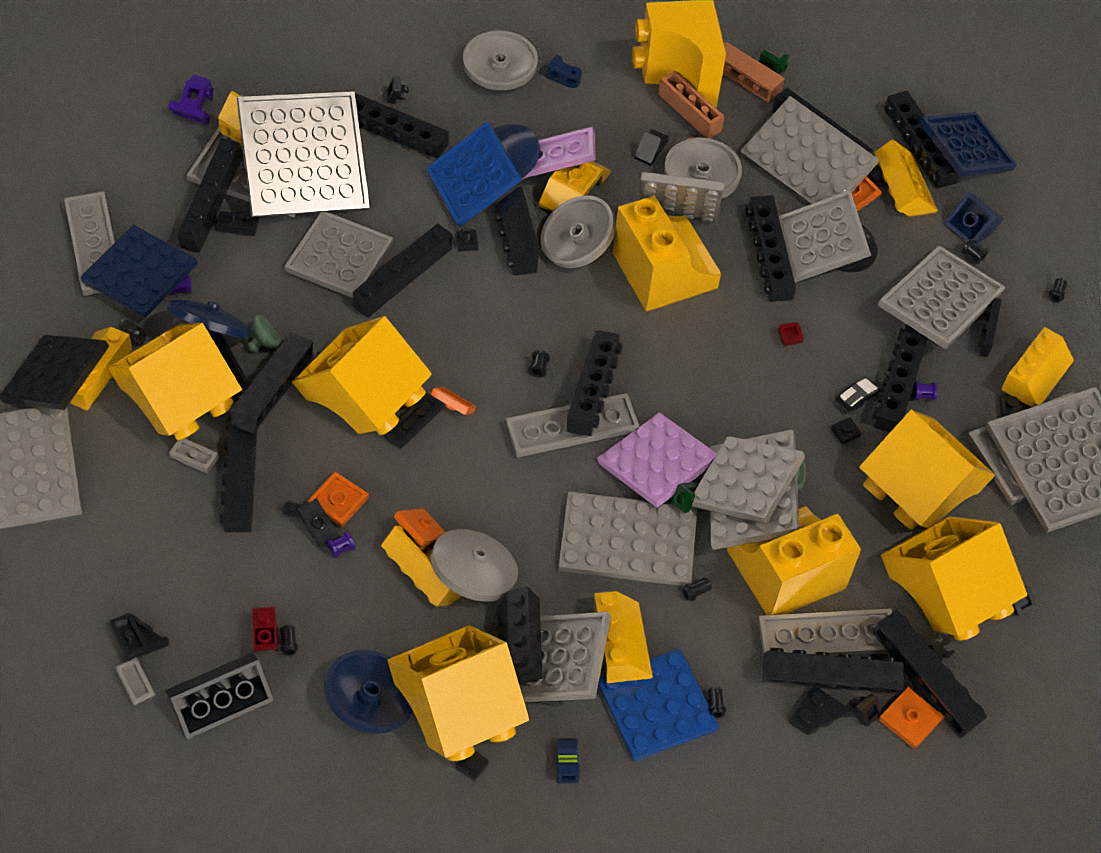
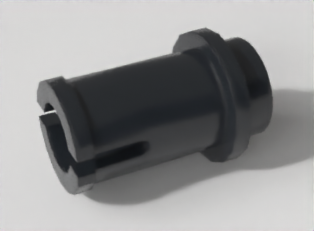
(1057, 293)
(291, 508)
(691, 591)
(289, 644)
(716, 702)

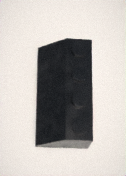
(518, 233)
(521, 629)
(219, 695)

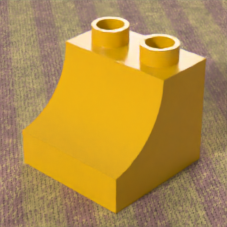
(683, 40)
(661, 255)
(365, 376)
(177, 379)
(923, 471)
(799, 565)
(958, 574)
(461, 691)

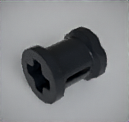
(975, 251)
(538, 365)

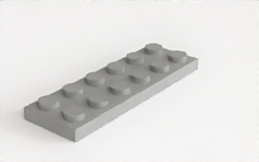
(89, 231)
(548, 428)
(823, 632)

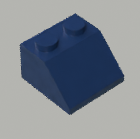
(973, 219)

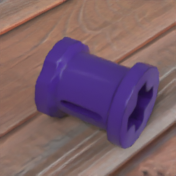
(183, 286)
(925, 391)
(341, 544)

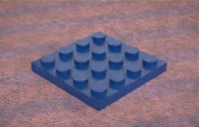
(474, 174)
(661, 709)

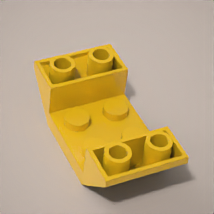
(572, 183)

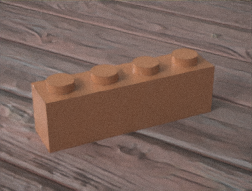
(751, 74)
(691, 105)

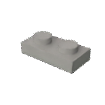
(194, 455)

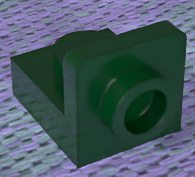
(774, 63)
(684, 496)

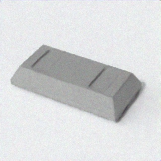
(135, 681)

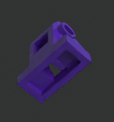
(191, 108)

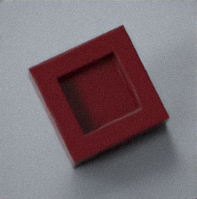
(790, 333)

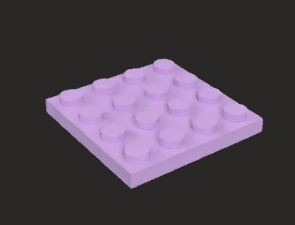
(657, 459)

